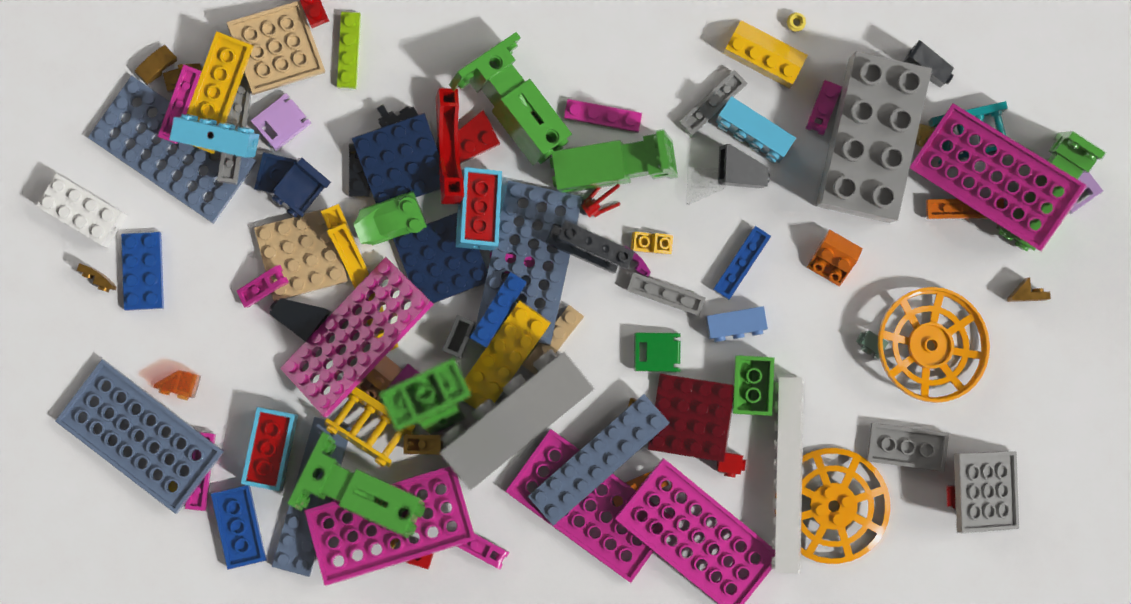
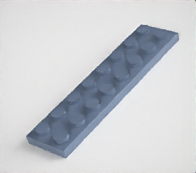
(598, 459)
(295, 546)

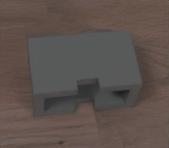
(459, 336)

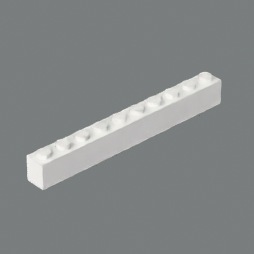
(789, 475)

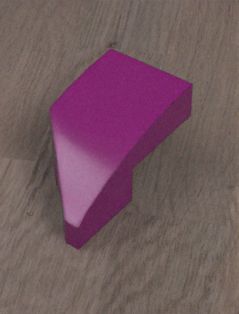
(641, 266)

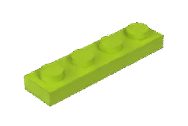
(348, 50)

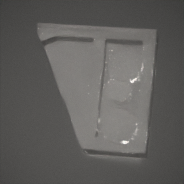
(701, 183)

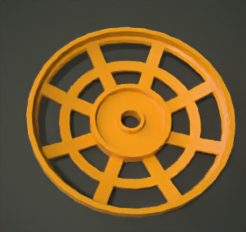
(943, 343)
(847, 506)

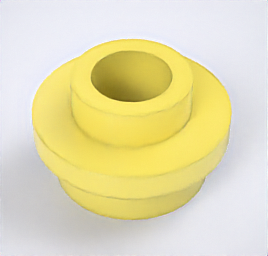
(796, 16)

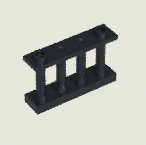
(589, 247)

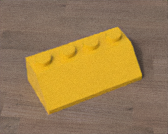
(765, 54)

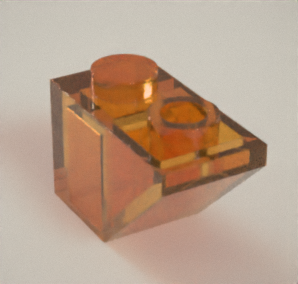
(181, 383)

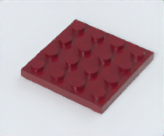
(697, 417)

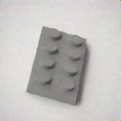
(907, 447)

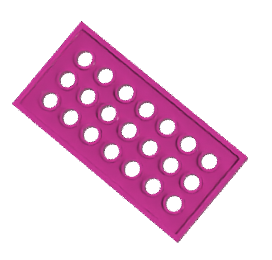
(987, 206)
(344, 337)
(697, 523)
(566, 525)
(383, 537)

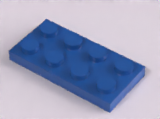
(142, 271)
(238, 527)

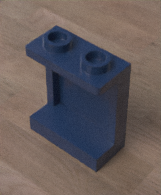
(299, 188)

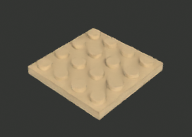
(281, 49)
(303, 252)

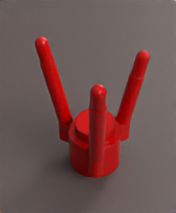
(591, 206)

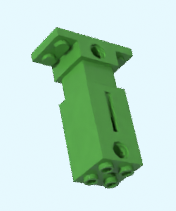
(516, 103)
(1073, 156)
(613, 163)
(428, 399)
(356, 492)

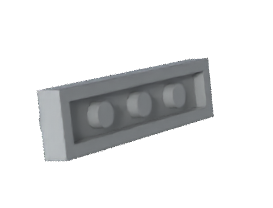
(712, 102)
(666, 294)

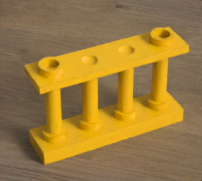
(371, 406)

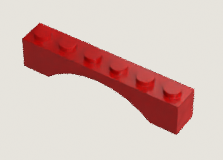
(447, 132)

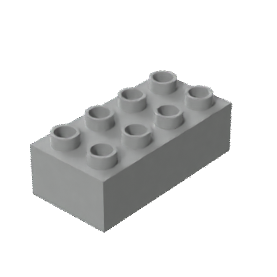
(873, 137)
(516, 420)

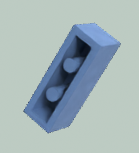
(736, 323)

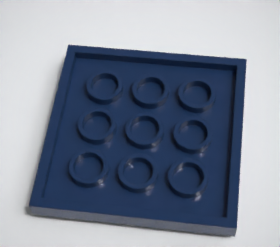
(399, 158)
(437, 264)

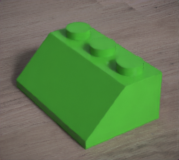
(753, 385)

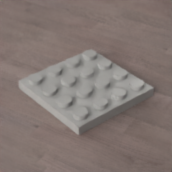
(986, 491)

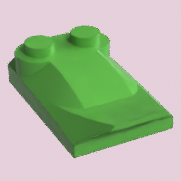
(389, 219)

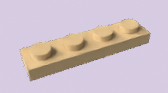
(563, 328)

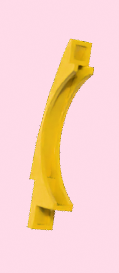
(348, 250)

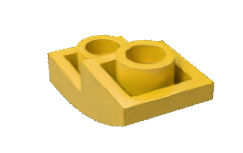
(651, 243)

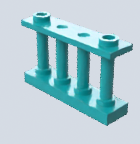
(994, 110)

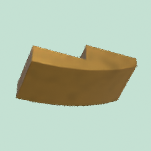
(153, 65)
(100, 279)

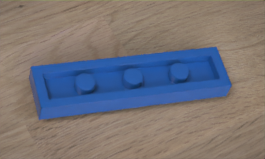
(742, 262)
(498, 310)

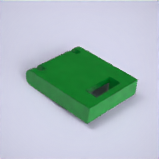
(661, 352)

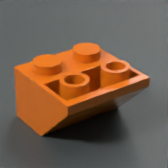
(834, 258)

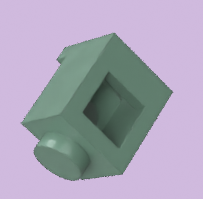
(869, 343)

